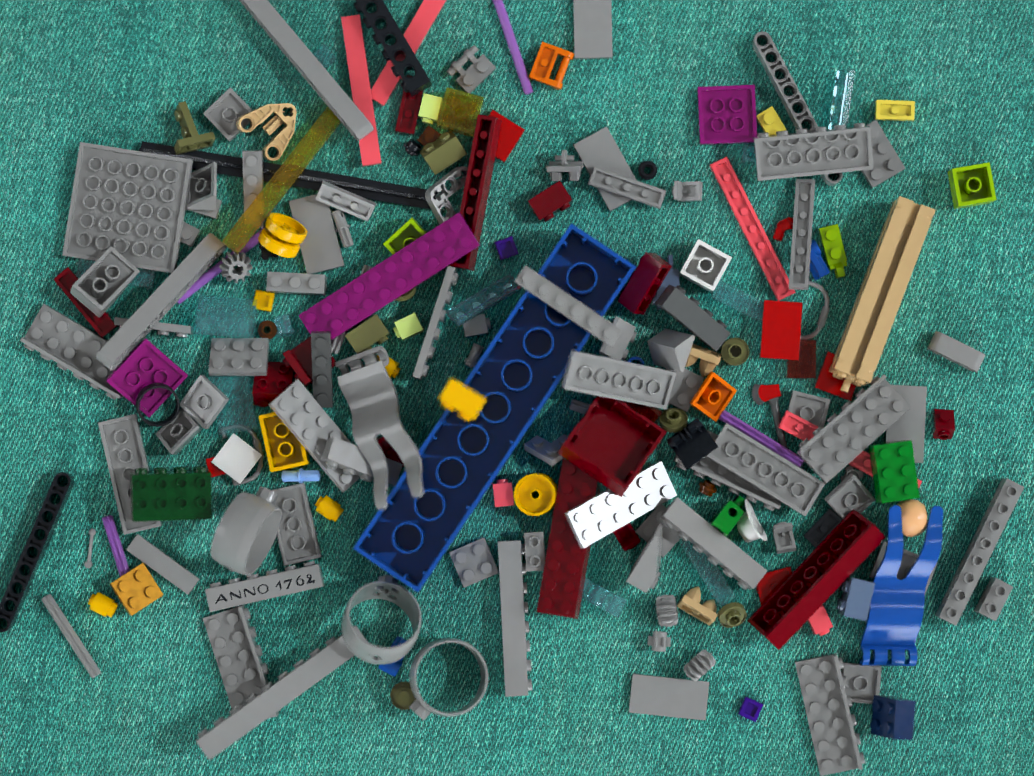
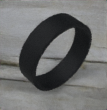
(163, 422)

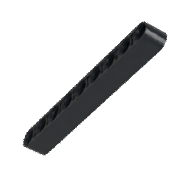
(40, 545)

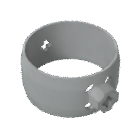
(247, 531)
(381, 589)
(420, 707)

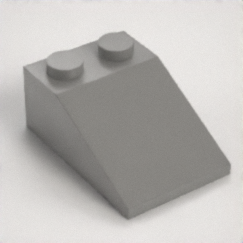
(104, 281)
(645, 570)

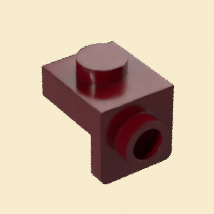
(943, 424)
(627, 537)

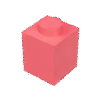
(503, 493)
(820, 622)

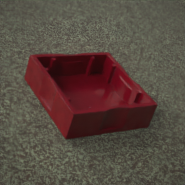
(612, 443)

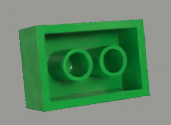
(894, 471)

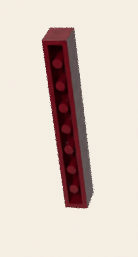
(478, 181)

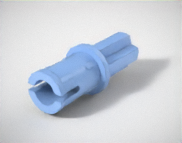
(300, 475)

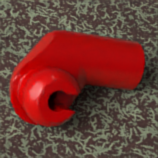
(781, 227)

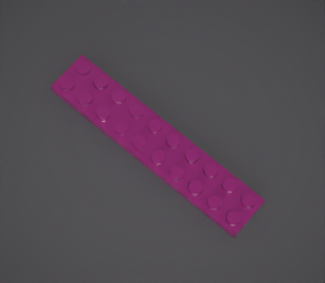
(391, 278)

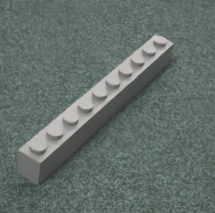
(275, 696)

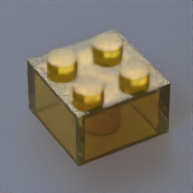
(460, 112)

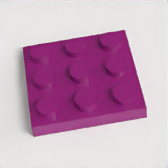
(727, 114)
(144, 367)

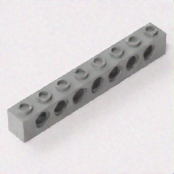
(979, 551)

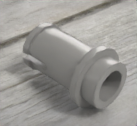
(474, 355)

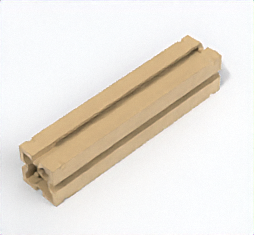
(881, 292)

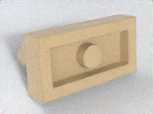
(708, 359)
(691, 604)

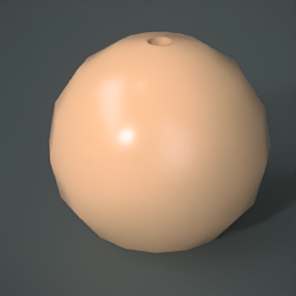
(913, 517)

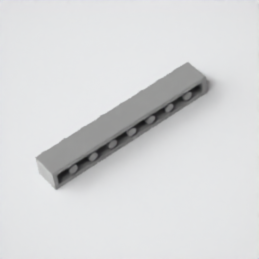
(513, 618)

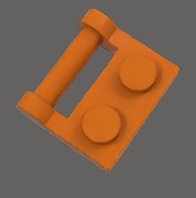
(545, 62)

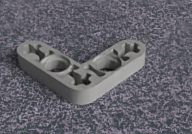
(442, 198)

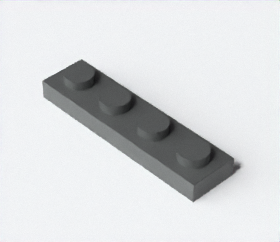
(322, 368)

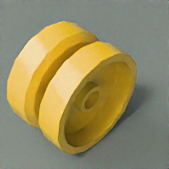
(282, 235)
(526, 488)

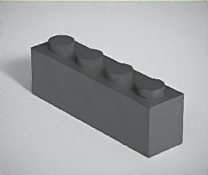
(692, 317)

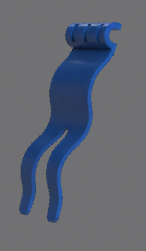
(899, 604)

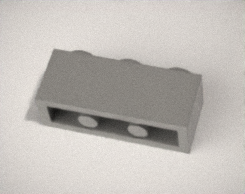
(296, 283)

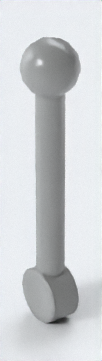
(88, 564)

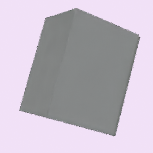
(203, 188)
(670, 349)
(178, 432)

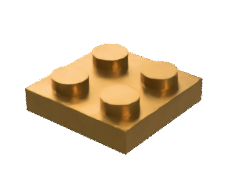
(136, 589)

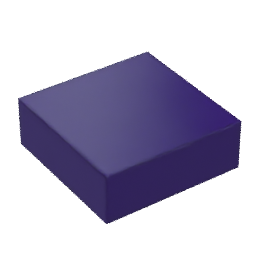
(506, 248)
(750, 709)

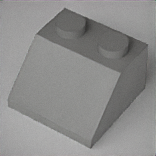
(619, 349)

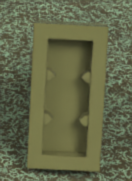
(191, 139)

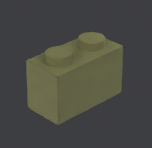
(442, 152)
(368, 334)

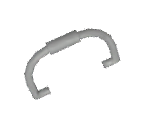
(823, 315)
(257, 446)

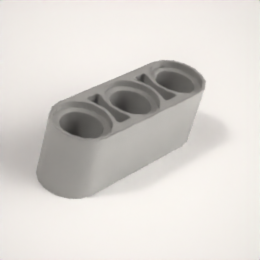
(956, 351)

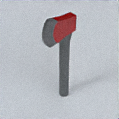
(770, 393)

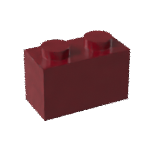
(550, 201)

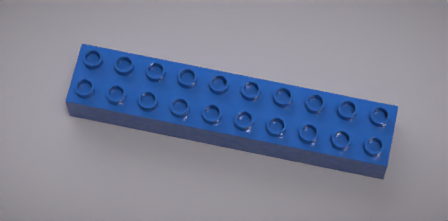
(516, 380)

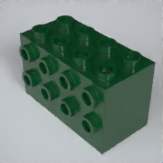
(170, 494)

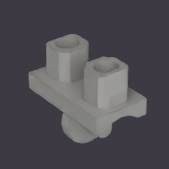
(565, 163)

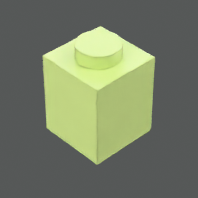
(430, 108)
(408, 327)

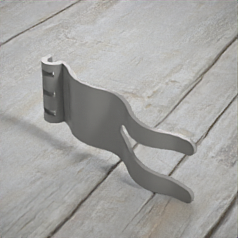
(376, 412)

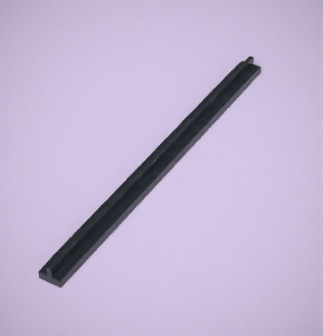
(308, 178)

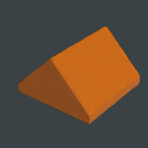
(713, 396)

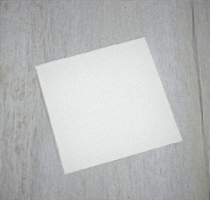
(236, 458)

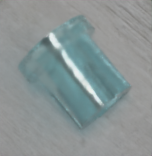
(284, 326)

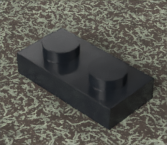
(822, 527)

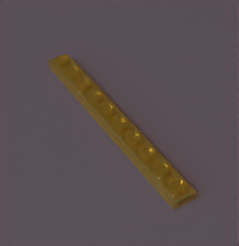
(281, 181)

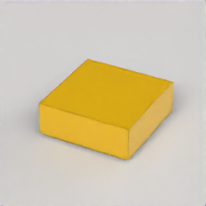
(265, 300)

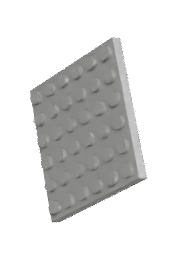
(128, 204)

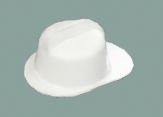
(749, 526)

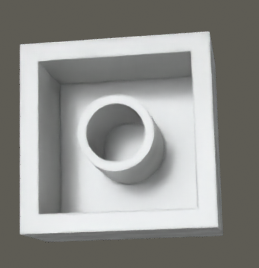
(705, 266)

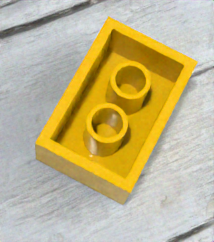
(463, 400)
(281, 445)

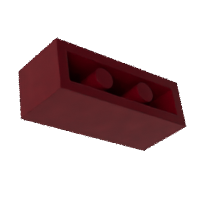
(644, 283)

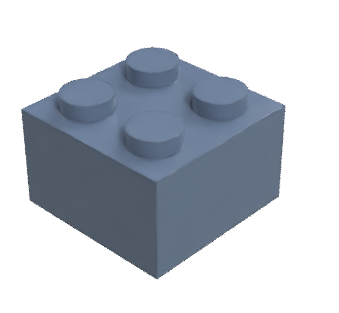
(855, 598)

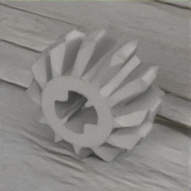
(228, 267)
(667, 610)
(699, 665)

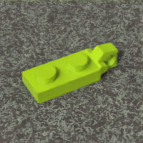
(833, 249)

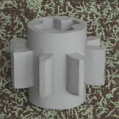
(659, 641)

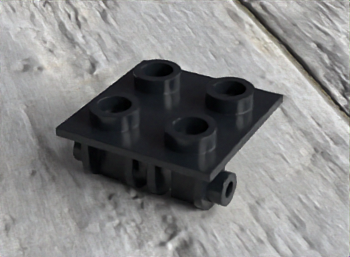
(692, 443)

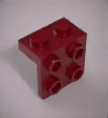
(301, 361)
(270, 386)

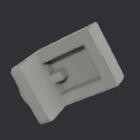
(687, 191)
(784, 537)

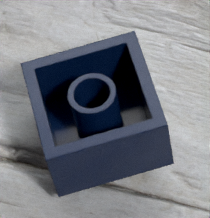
(893, 717)

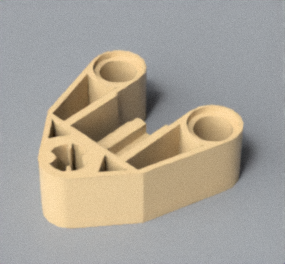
(282, 138)

